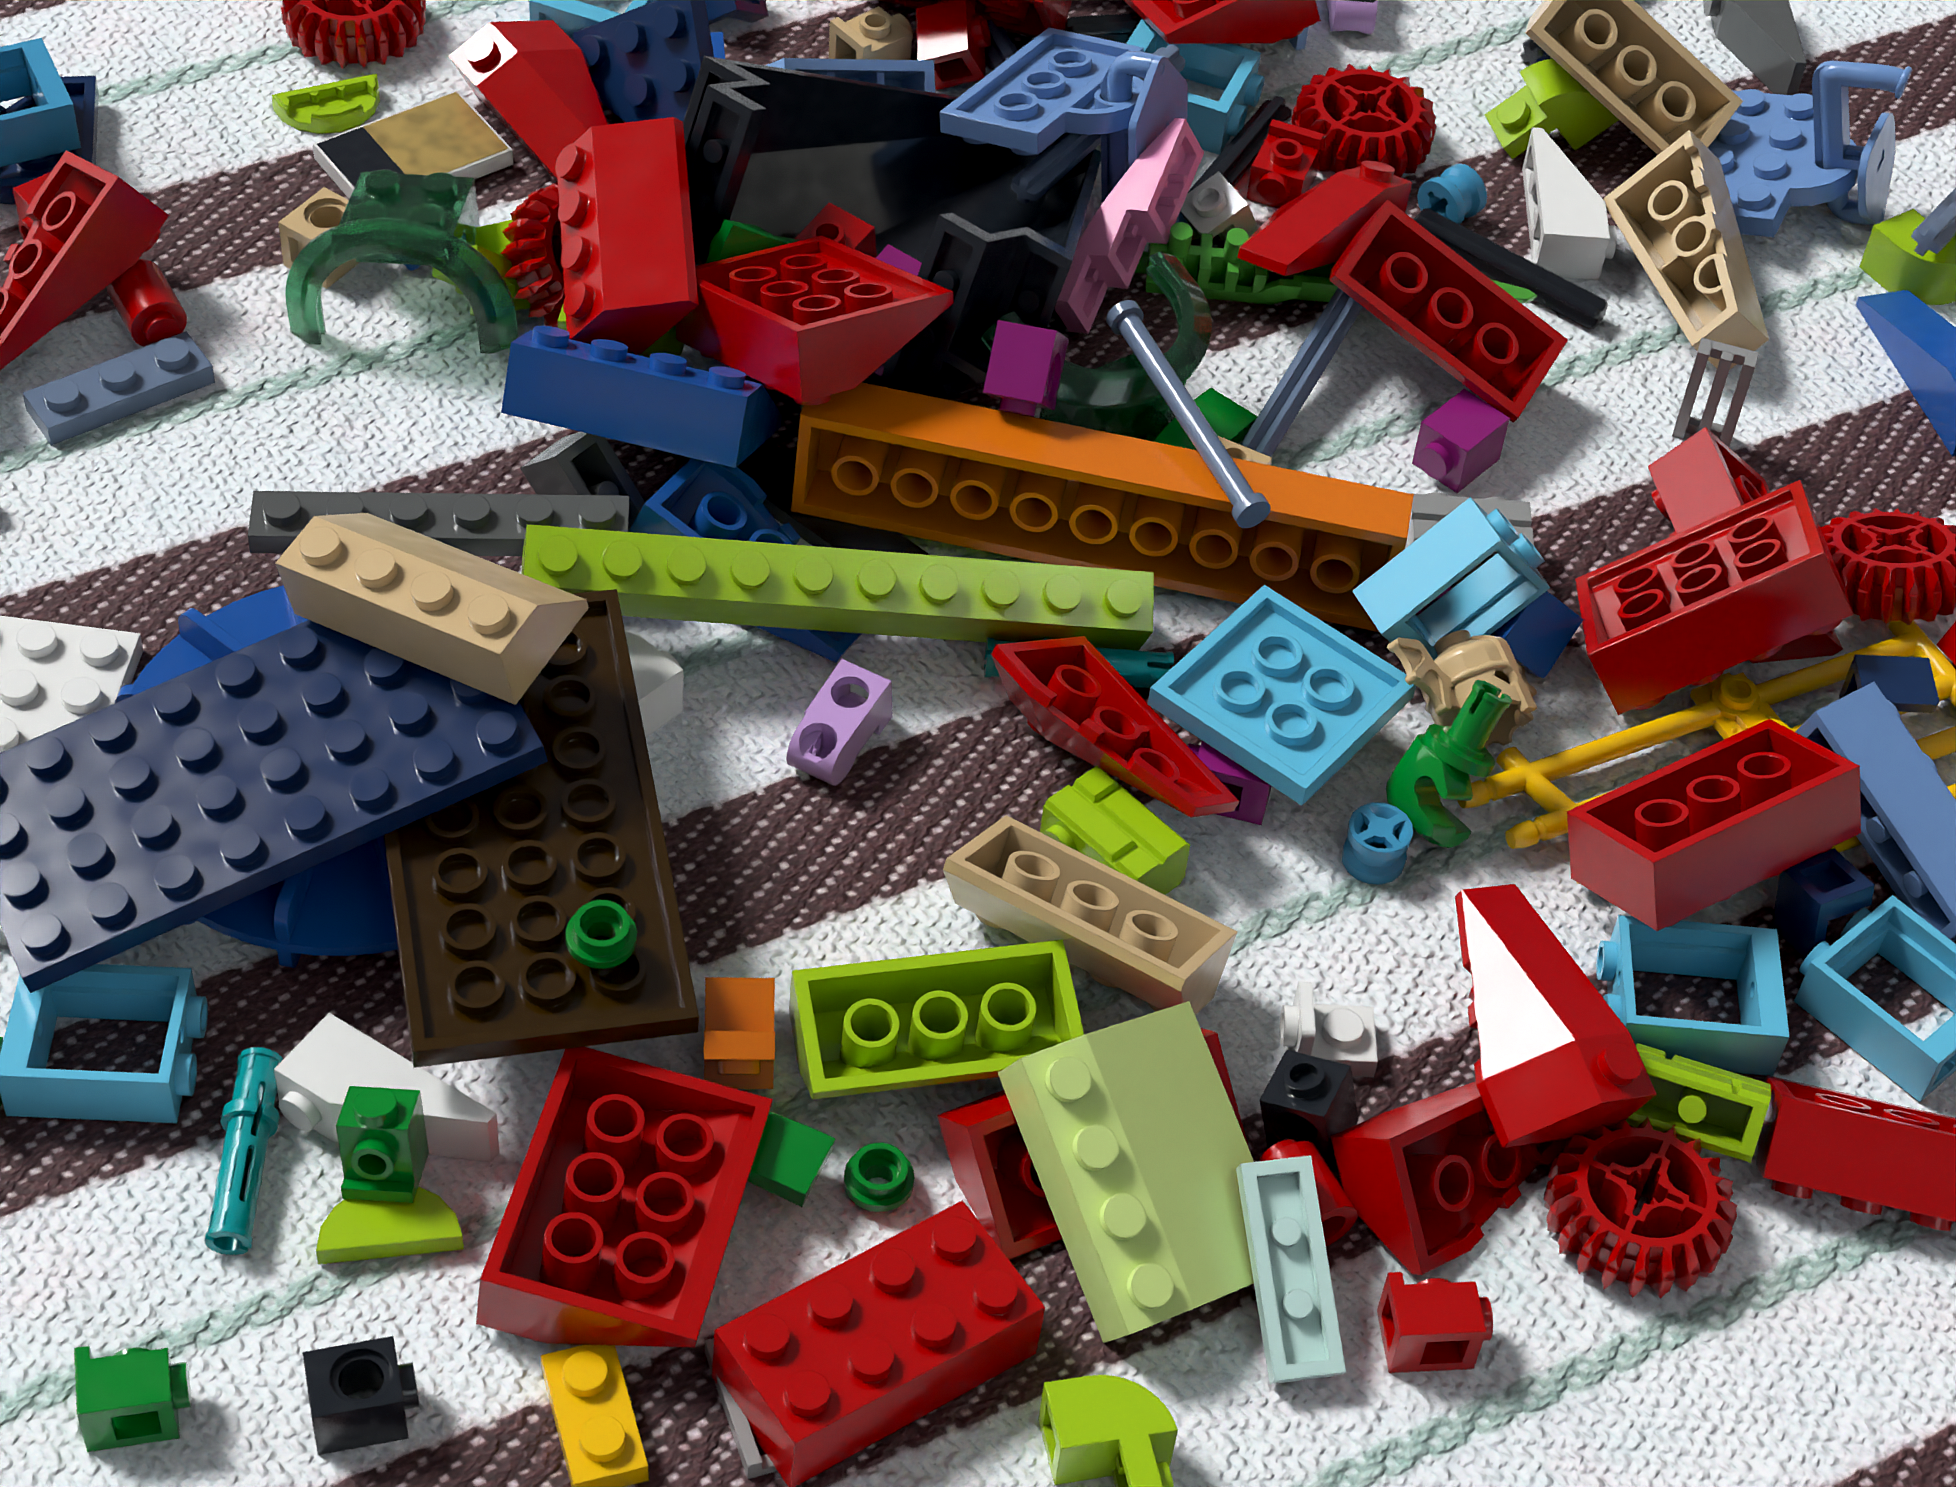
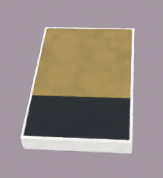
(420, 140)

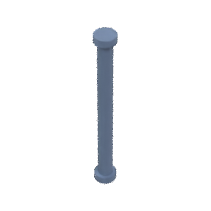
(1248, 507)

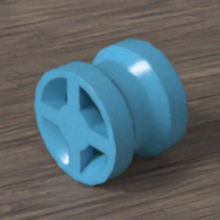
(1454, 194)
(1377, 843)

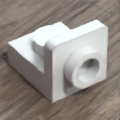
(1217, 208)
(1330, 1031)

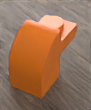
(739, 1032)

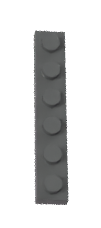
(465, 521)

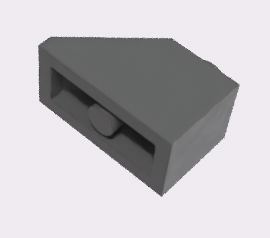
(582, 467)

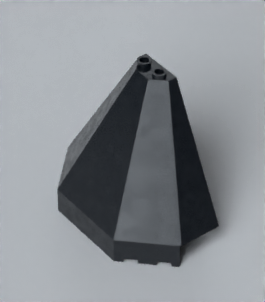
(787, 142)

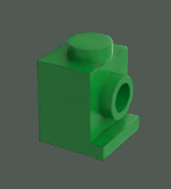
(382, 1144)
(129, 1397)

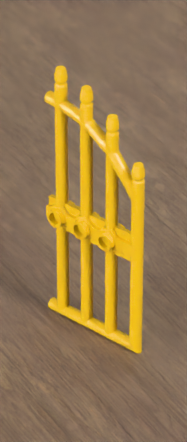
(1727, 705)

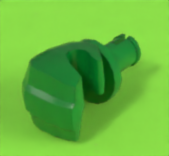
(1441, 766)

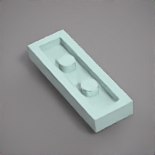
(1290, 1270)

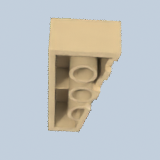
(1690, 244)

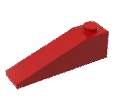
(1324, 219)

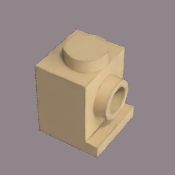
(871, 36)

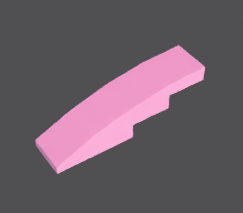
(1131, 216)

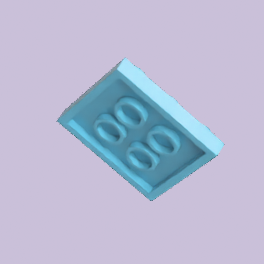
(1282, 694)

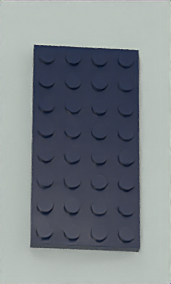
(231, 788)

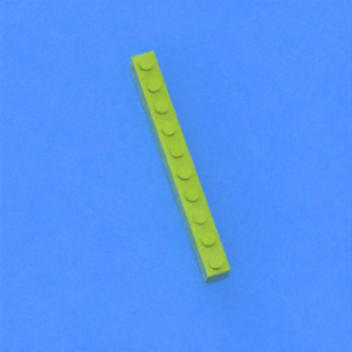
(844, 588)

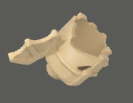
(1452, 673)

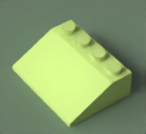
(1138, 1166)

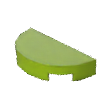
(329, 106)
(388, 1229)

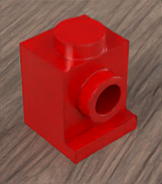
(1284, 164)
(1432, 1324)

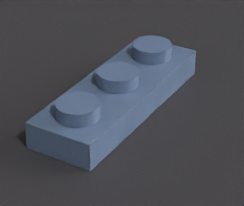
(118, 388)

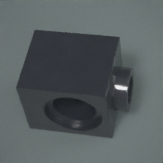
(1309, 1102)
(344, 1369)

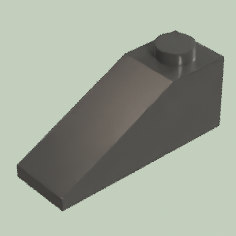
(1762, 38)

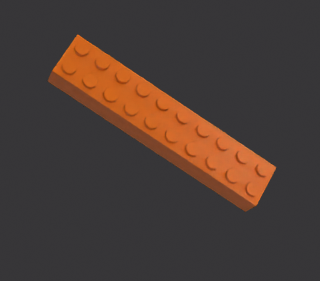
(1091, 500)

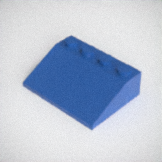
(637, 397)

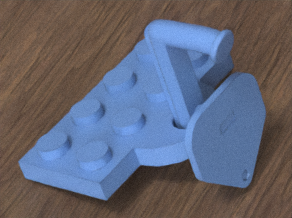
(1073, 87)
(1801, 153)

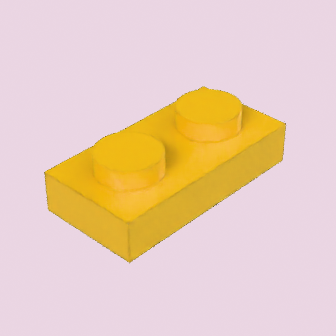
(594, 1417)

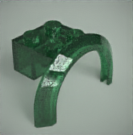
(409, 223)
(1120, 393)

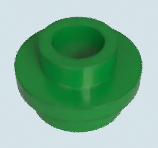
(601, 919)
(884, 1162)

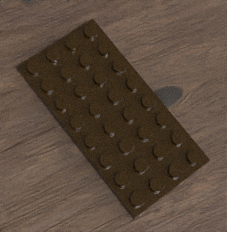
(501, 874)

